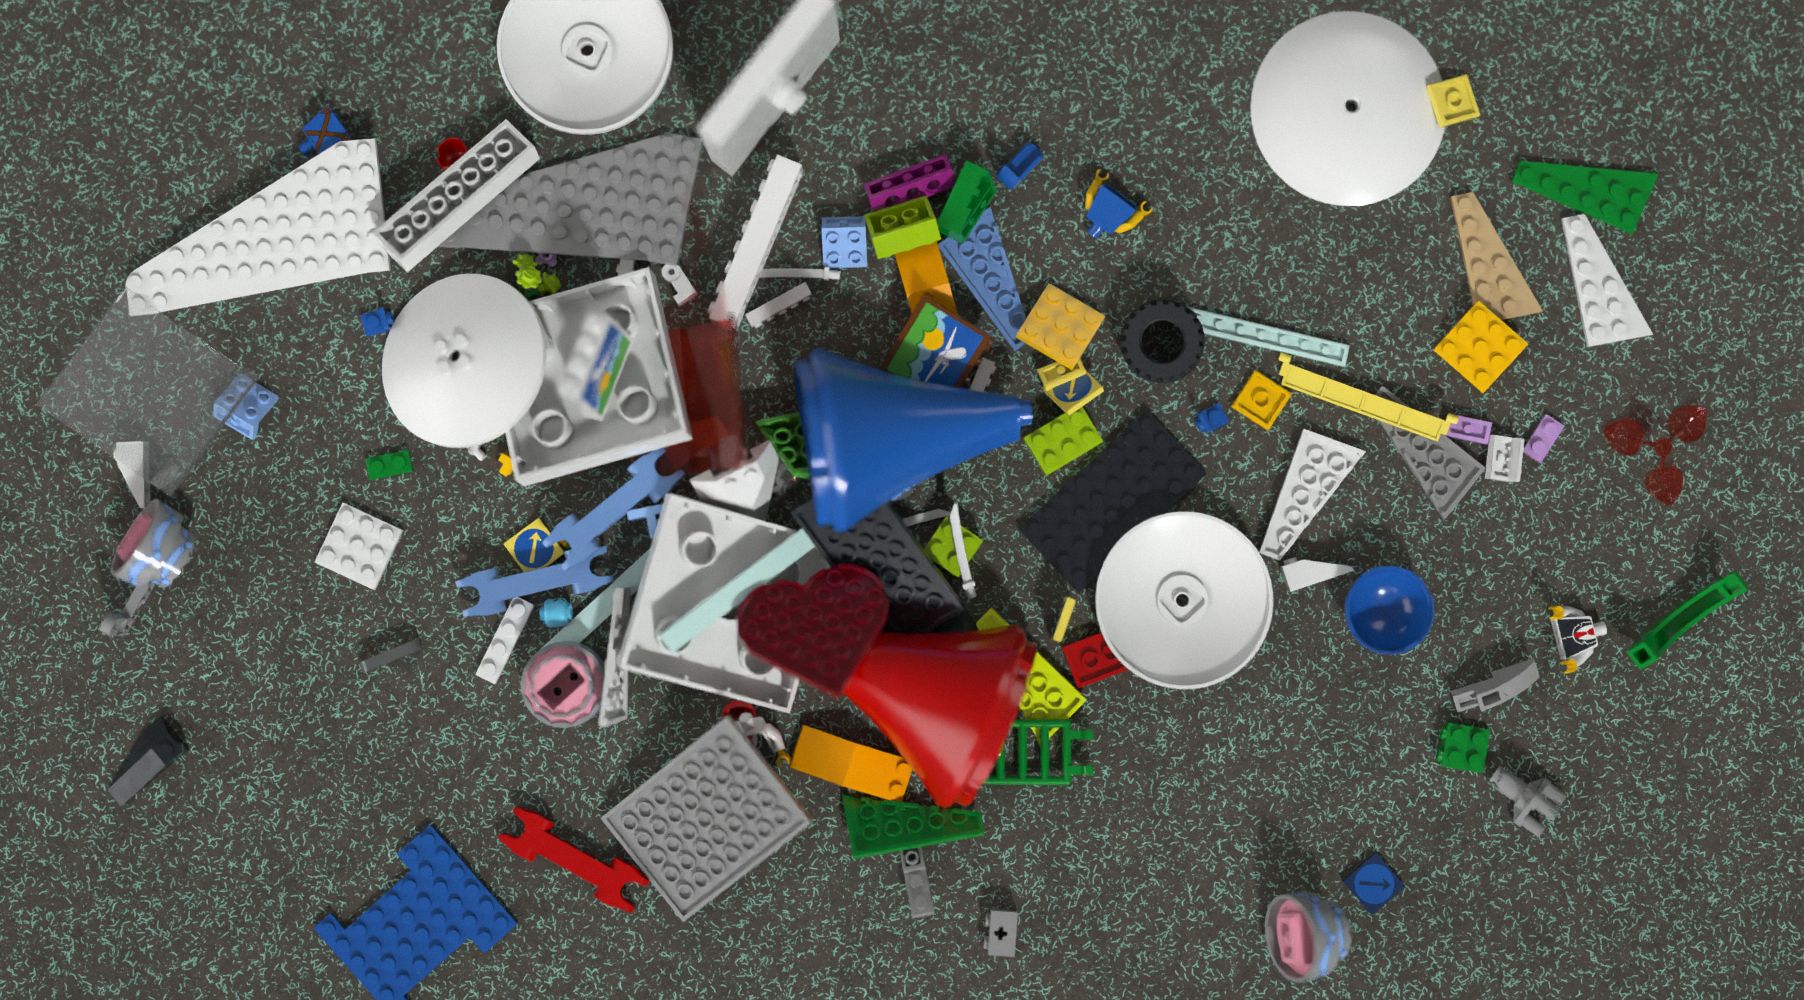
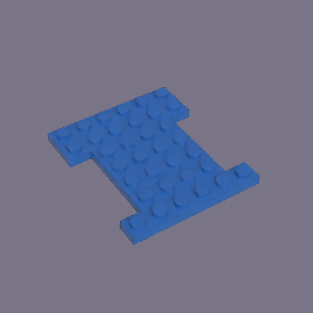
(418, 920)

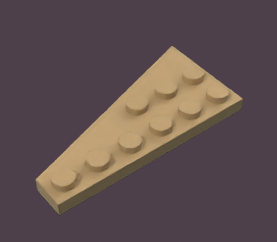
(1488, 265)

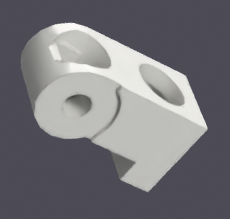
(677, 278)

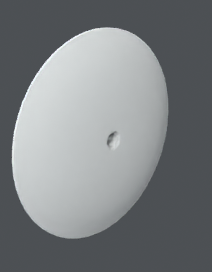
(1312, 135)

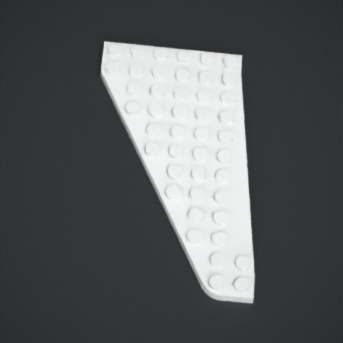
(288, 235)

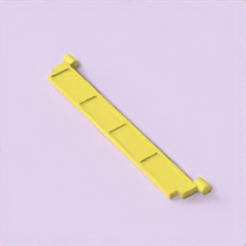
(1363, 402)

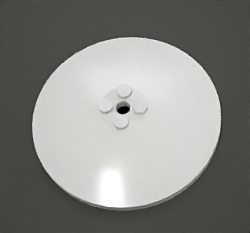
(580, 93)
(497, 365)
(1225, 593)

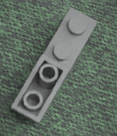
(1496, 690)
(916, 882)

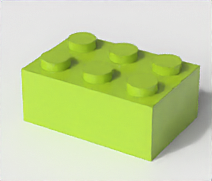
(902, 227)
(1062, 440)

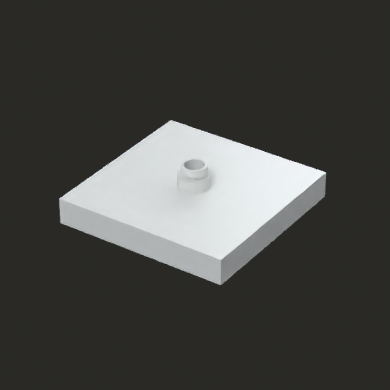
(770, 83)
(646, 403)
(688, 561)

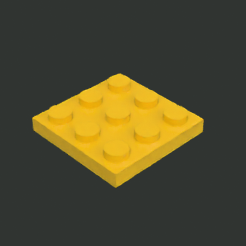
(1060, 326)
(1480, 346)

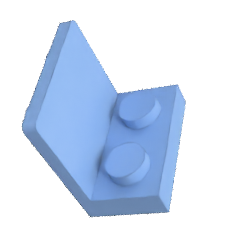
(844, 242)
(252, 410)

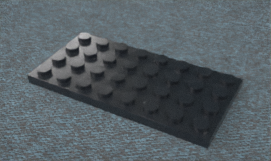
(1121, 487)
(886, 547)

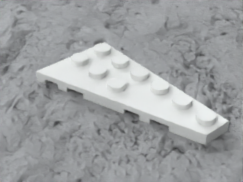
(1602, 297)
(1311, 479)
(615, 688)

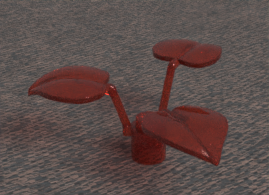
(1626, 436)

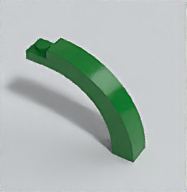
(1677, 621)

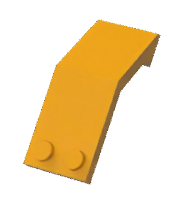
(925, 272)
(850, 764)

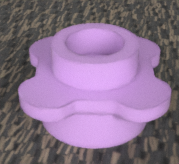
(551, 259)

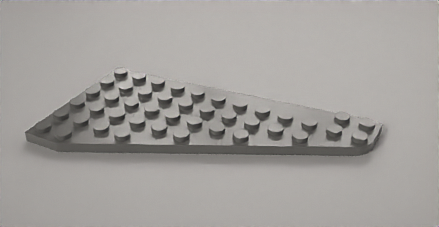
(601, 205)

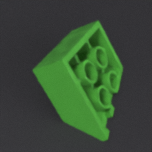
(787, 441)

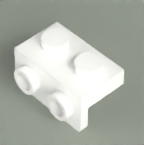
(1504, 458)

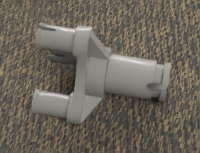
(1528, 797)

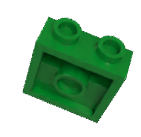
(1463, 747)

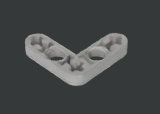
(120, 623)

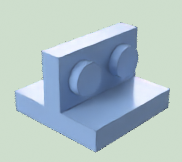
(650, 513)

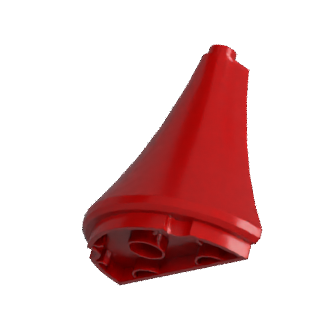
(945, 701)

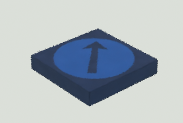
(1373, 883)

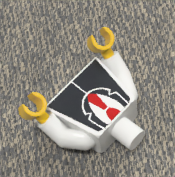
(1574, 635)
(763, 736)

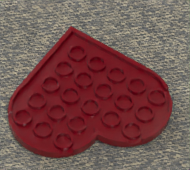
(815, 627)

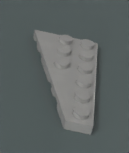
(1439, 466)

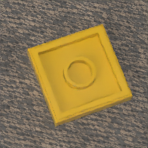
(1261, 400)

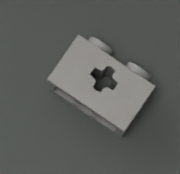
(1008, 920)

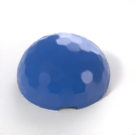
(1389, 610)

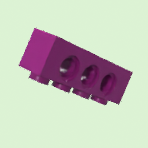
(911, 183)

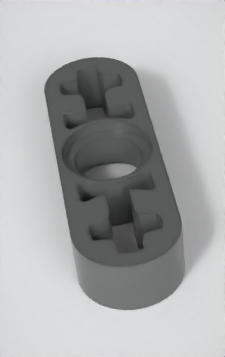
(390, 655)

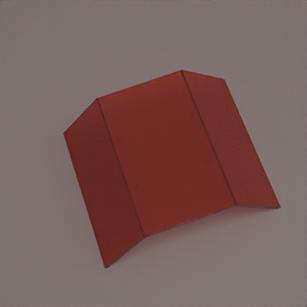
(713, 397)

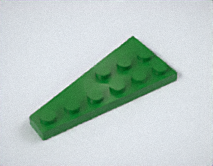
(1603, 194)
(897, 826)

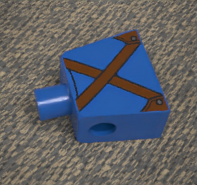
(323, 132)

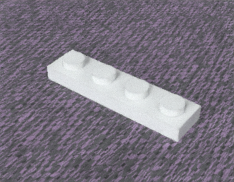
(505, 639)

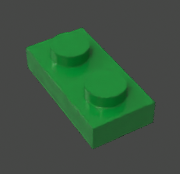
(389, 465)

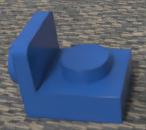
(377, 321)
(1211, 418)

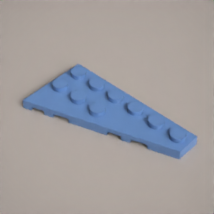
(988, 276)

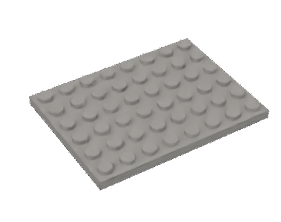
(706, 818)

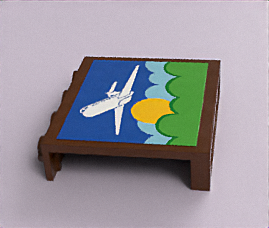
(937, 346)

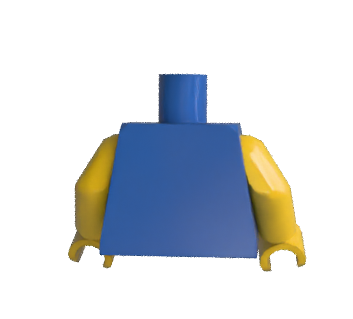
(1110, 209)

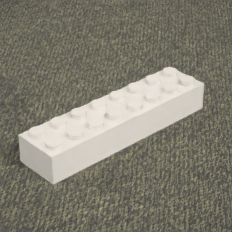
(456, 195)
(757, 239)

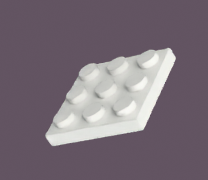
(358, 546)

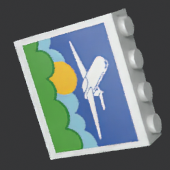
(596, 364)

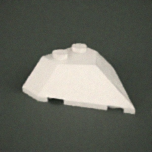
(742, 489)

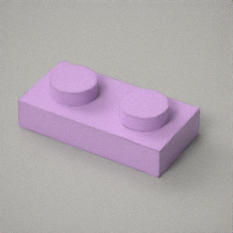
(1470, 430)
(1543, 438)

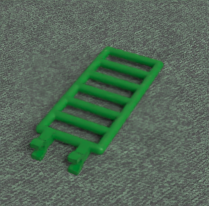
(1044, 778)

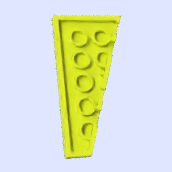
(1047, 692)

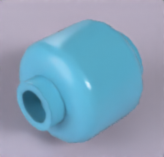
(556, 612)

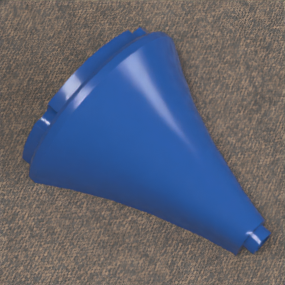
(886, 432)

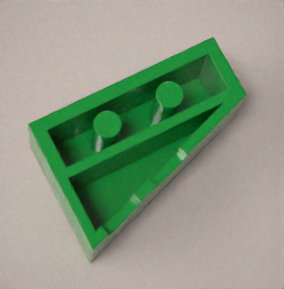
(966, 202)

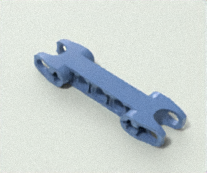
(583, 532)
(496, 590)

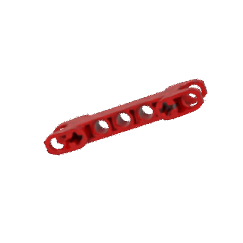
(607, 878)

